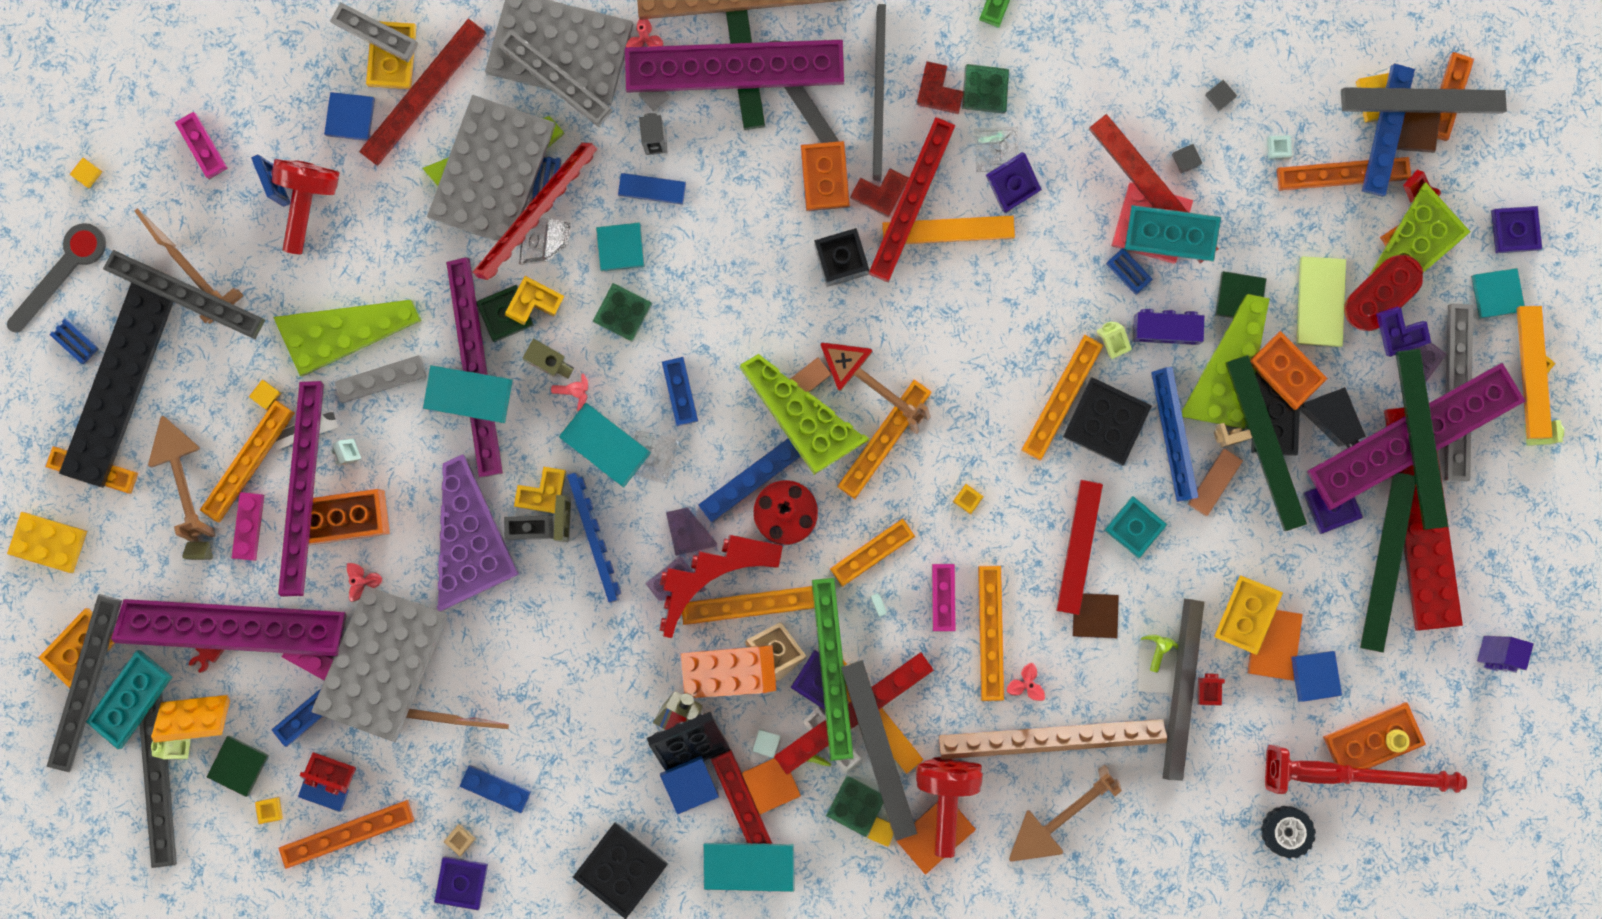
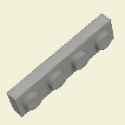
(374, 32)
(380, 379)

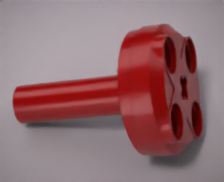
(305, 181)
(789, 521)
(949, 781)

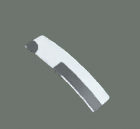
(286, 438)

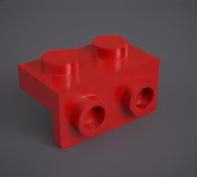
(328, 773)

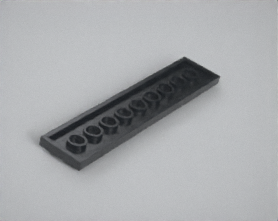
(116, 386)

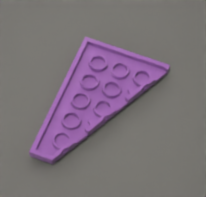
(470, 545)

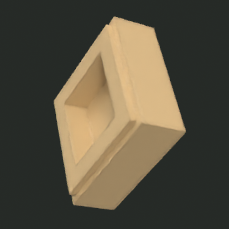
(459, 840)

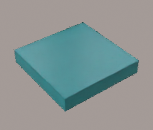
(620, 247)
(1497, 293)
(1135, 527)

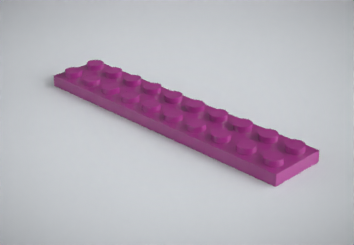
(734, 66)
(1389, 448)
(229, 627)

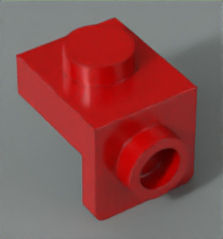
(1414, 184)
(1210, 690)

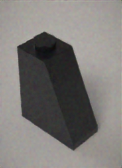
(1335, 417)

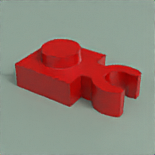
(204, 656)

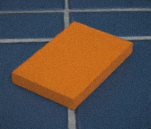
(825, 176)
(1287, 370)
(1278, 647)
(922, 845)

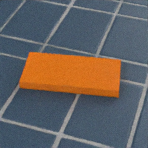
(1364, 742)

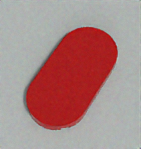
(1386, 287)

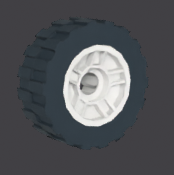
(1301, 832)

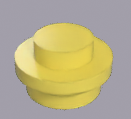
(1397, 740)

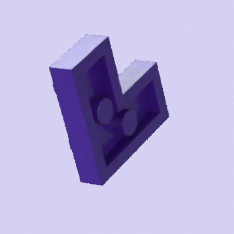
(1398, 336)

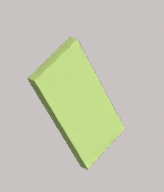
(1321, 301)

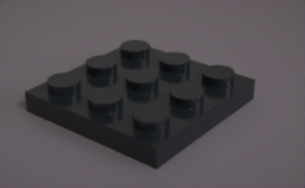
(1107, 421)
(688, 741)
(620, 870)

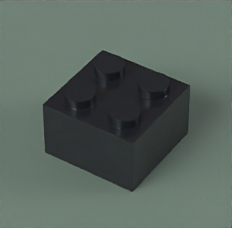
(841, 257)

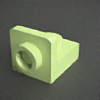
(1115, 339)
(1557, 435)
(171, 749)

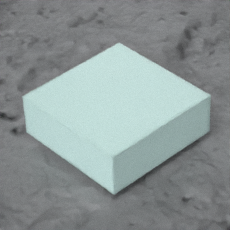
(1279, 147)
(878, 604)
(766, 743)

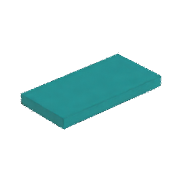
(1172, 233)
(467, 394)
(605, 445)
(129, 699)
(749, 867)

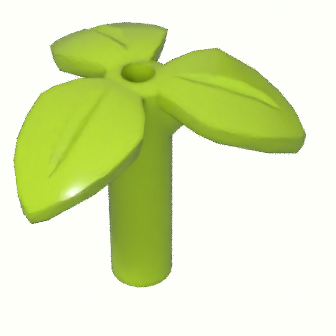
(1163, 646)

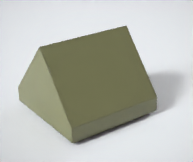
(197, 551)

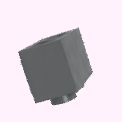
(653, 134)
(528, 527)

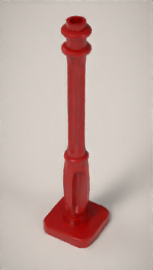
(1282, 770)

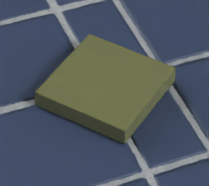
(562, 518)

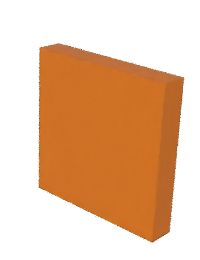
(770, 785)

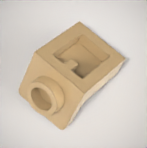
(1235, 436)

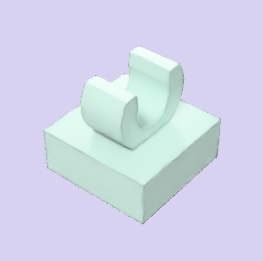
(346, 451)

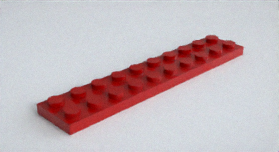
(1428, 564)

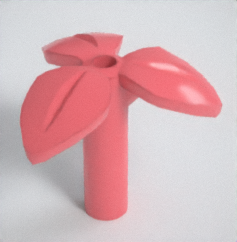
(644, 28)
(575, 389)
(356, 579)
(1034, 690)

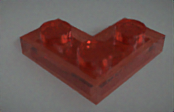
(932, 92)
(881, 198)

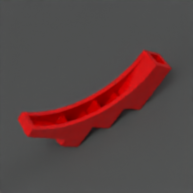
(683, 585)

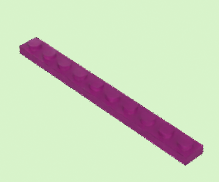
(473, 359)
(301, 489)

